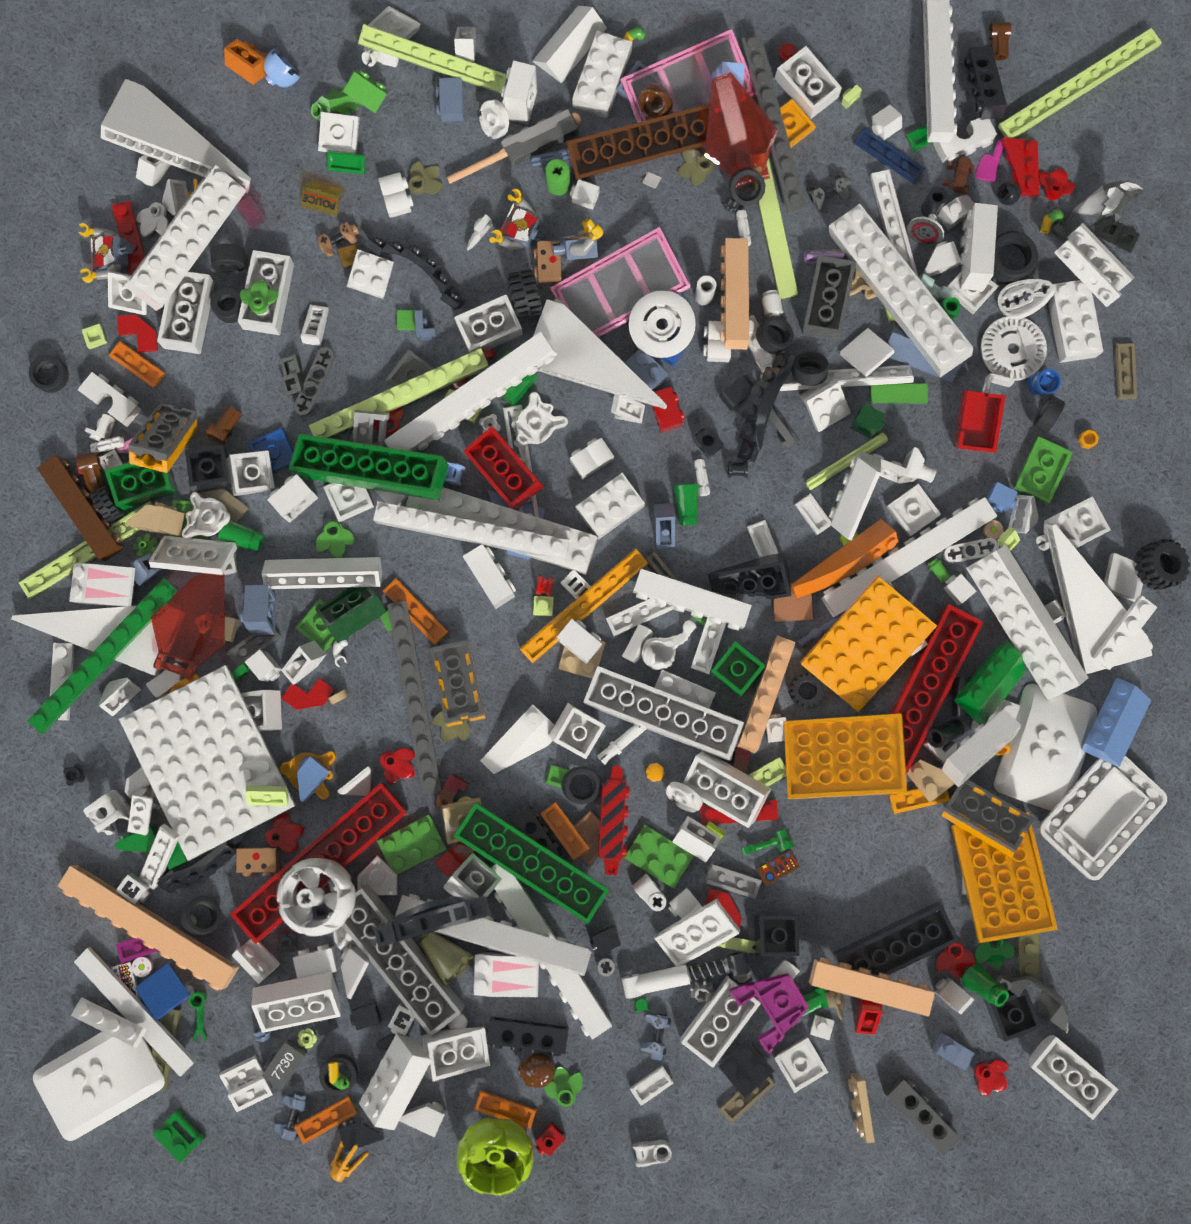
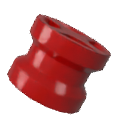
(545, 585)

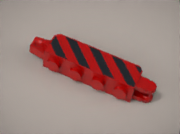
(612, 821)

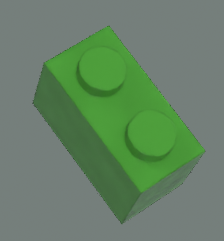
(366, 90)

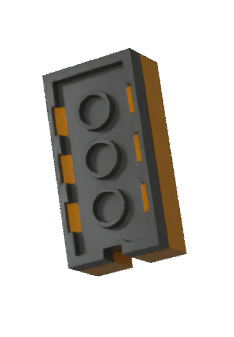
(163, 437)
(457, 682)
(988, 817)

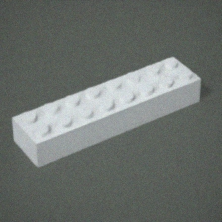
(185, 238)
(1027, 623)
(664, 713)

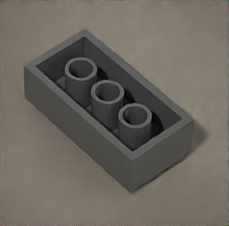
(829, 298)

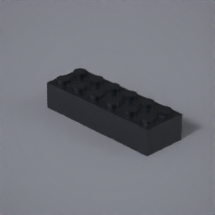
(901, 942)

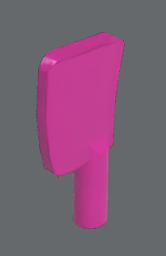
(988, 164)

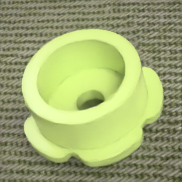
(307, 1033)

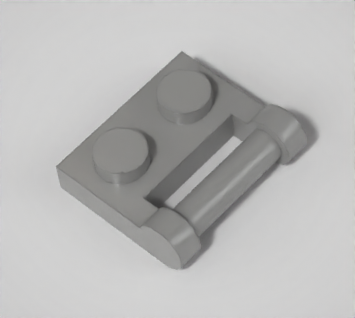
(364, 427)

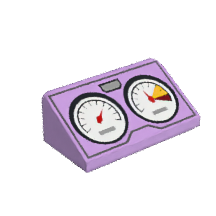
(811, 256)

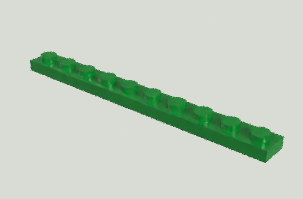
(101, 657)

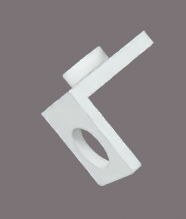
(997, 378)

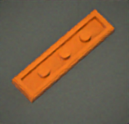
(418, 613)

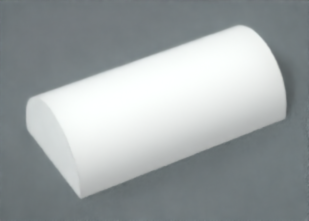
(1072, 1076)

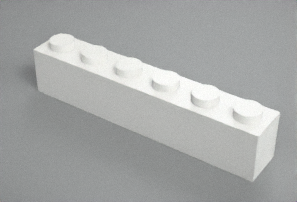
(322, 573)
(691, 598)

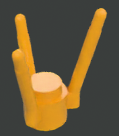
(341, 1168)

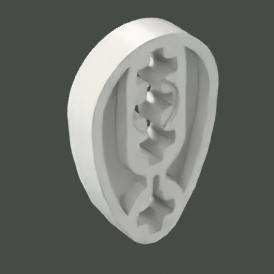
(1017, 289)

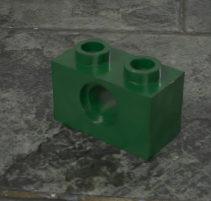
(868, 421)

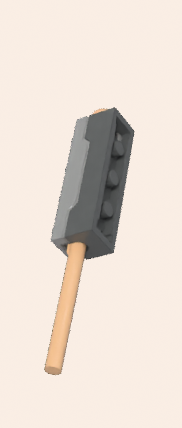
(529, 142)

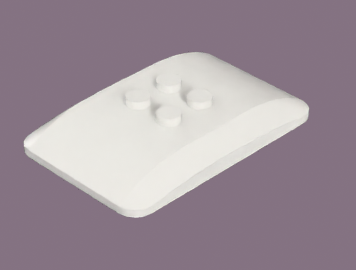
(1046, 749)
(1102, 815)
(96, 1083)

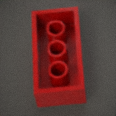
(503, 468)

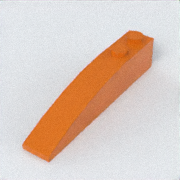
(848, 560)

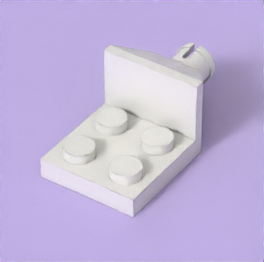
(395, 23)
(909, 471)
(1078, 523)

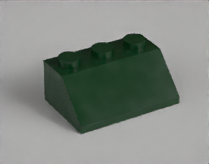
(350, 611)

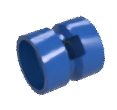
(1044, 382)

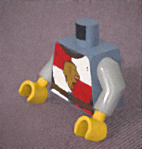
(519, 226)
(580, 245)
(107, 252)

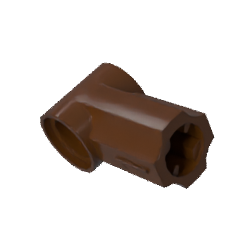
(1000, 39)
(223, 427)
(90, 467)

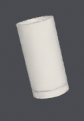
(705, 290)

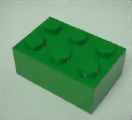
(138, 485)

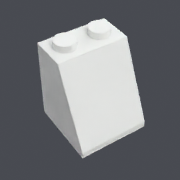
(472, 879)

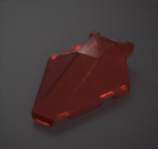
(737, 130)
(191, 624)

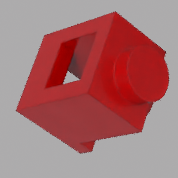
(550, 1132)

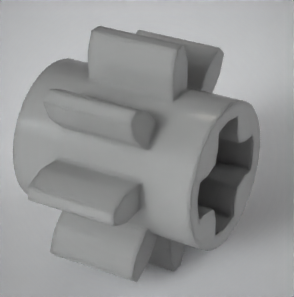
(702, 990)

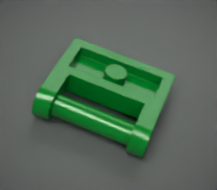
(174, 1139)

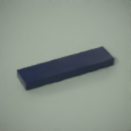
(889, 155)

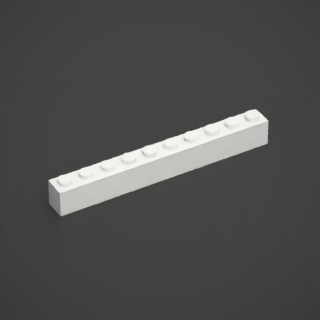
(938, 70)
(473, 395)
(471, 531)
(912, 554)
(514, 941)
(572, 985)

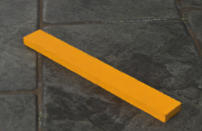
(584, 604)

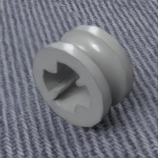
(611, 964)

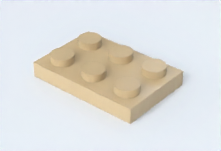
(861, 1107)

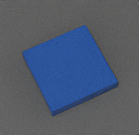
(278, 447)
(162, 991)

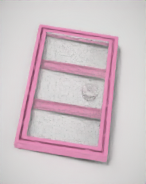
(687, 74)
(612, 286)

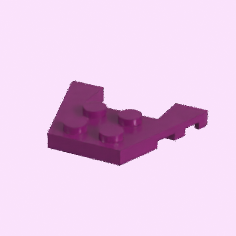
(781, 1002)

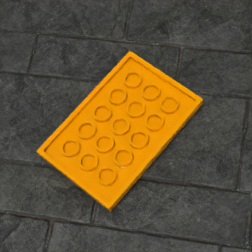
(868, 643)
(845, 756)
(1004, 892)

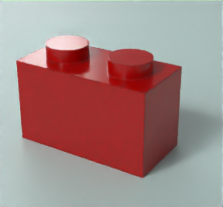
(671, 416)

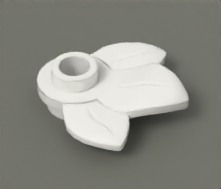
(152, 222)

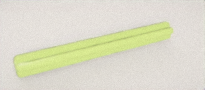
(845, 461)

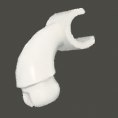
(337, 647)

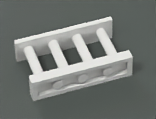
(1094, 265)

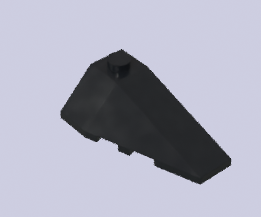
(758, 577)

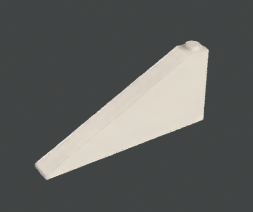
(151, 128)
(586, 358)
(1089, 605)
(92, 627)

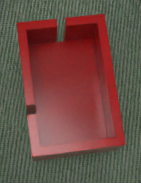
(979, 421)

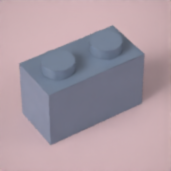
(451, 99)

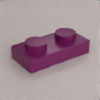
(133, 949)

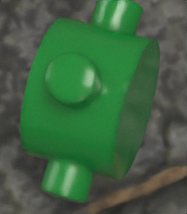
(641, 1004)

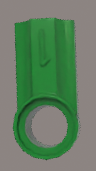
(816, 999)

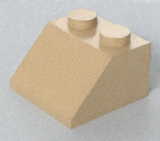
(158, 519)

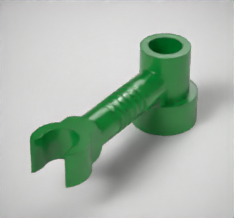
(782, 840)
(199, 1006)

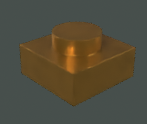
(347, 255)

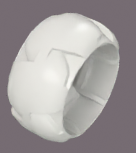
(297, 912)

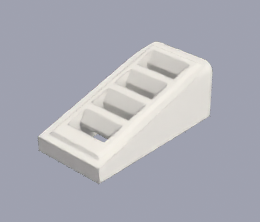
(312, 336)
(569, 578)

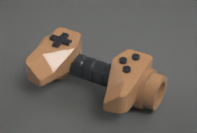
(347, 232)

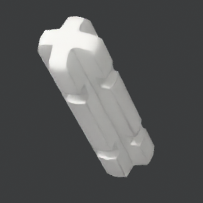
(743, 226)
(108, 444)
(702, 479)

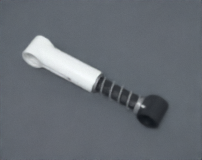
(677, 976)

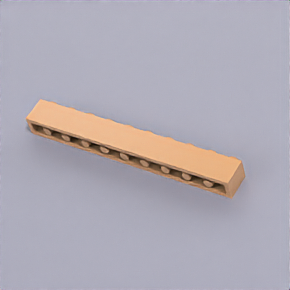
(148, 927)

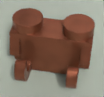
(960, 178)

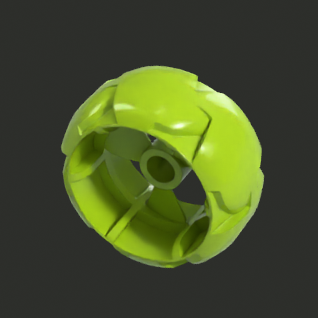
(496, 1137)

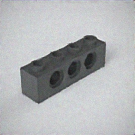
(942, 1140)

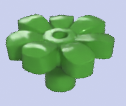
(145, 545)

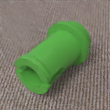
(939, 570)

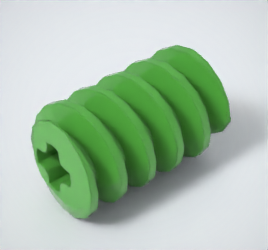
(557, 177)

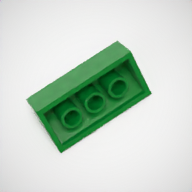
(991, 682)

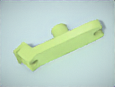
(739, 944)

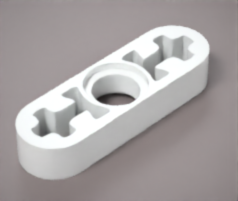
(955, 548)

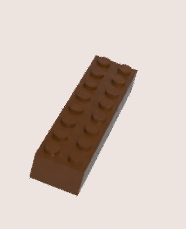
(638, 142)

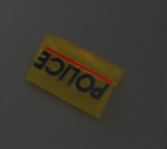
(321, 197)

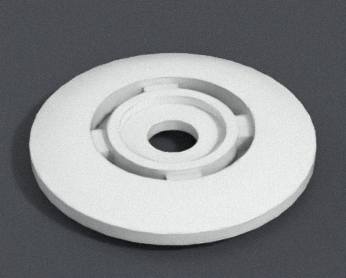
(669, 307)
(1028, 339)

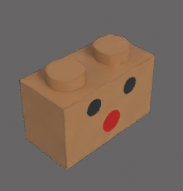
(548, 265)
(257, 860)

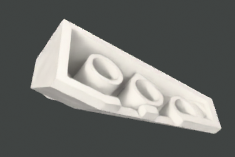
(520, 741)

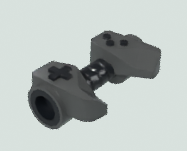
(839, 185)

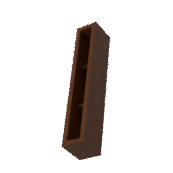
(80, 508)

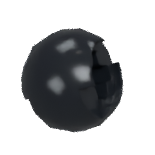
(1008, 193)

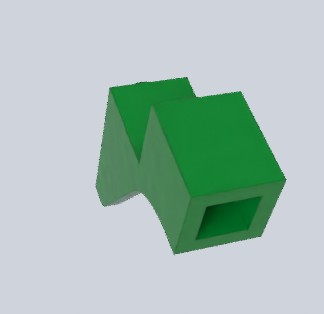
(143, 843)

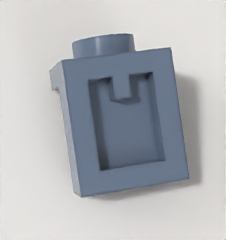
(420, 324)

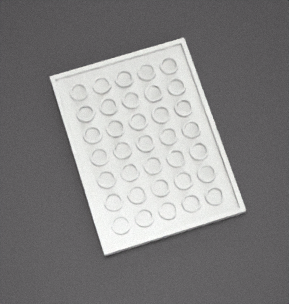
(200, 757)

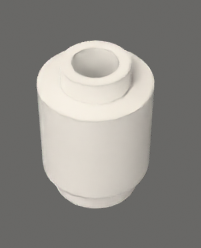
(772, 303)

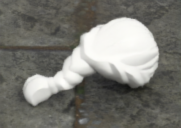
(661, 652)

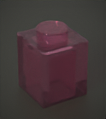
(250, 212)

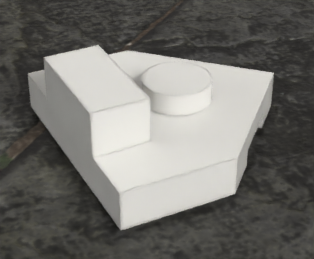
(379, 877)

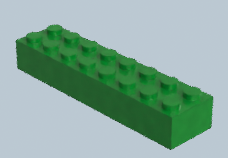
(369, 466)
(532, 862)

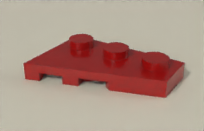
(1025, 165)

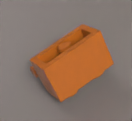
(245, 60)

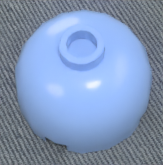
(278, 70)

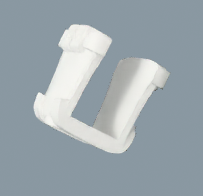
(115, 808)

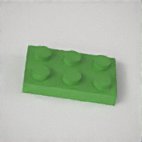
(1043, 470)
(412, 845)
(659, 856)

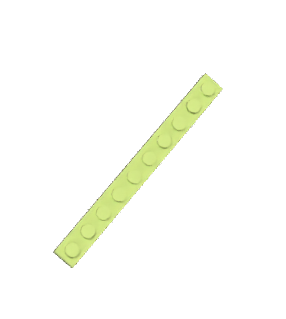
(1080, 84)
(403, 393)

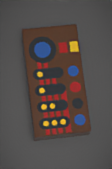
(777, 867)

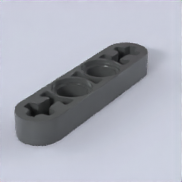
(316, 382)

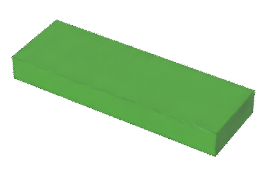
(899, 393)

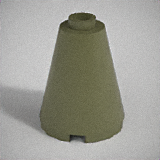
(445, 956)

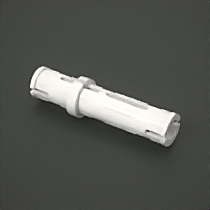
(619, 744)

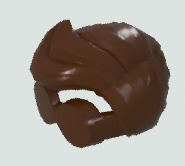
(655, 100)
(537, 1070)

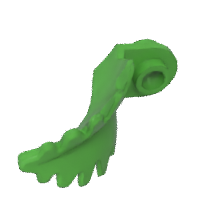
(334, 102)

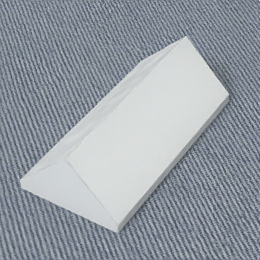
(570, 43)

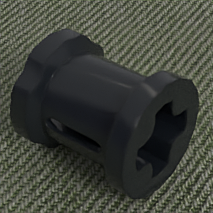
(737, 469)

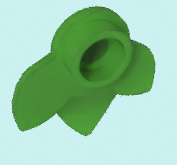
(259, 296)
(334, 542)
(564, 1083)

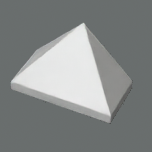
(175, 196)
(1024, 514)
(117, 695)
(360, 784)

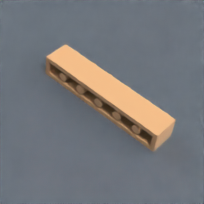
(735, 294)
(765, 694)
(871, 987)

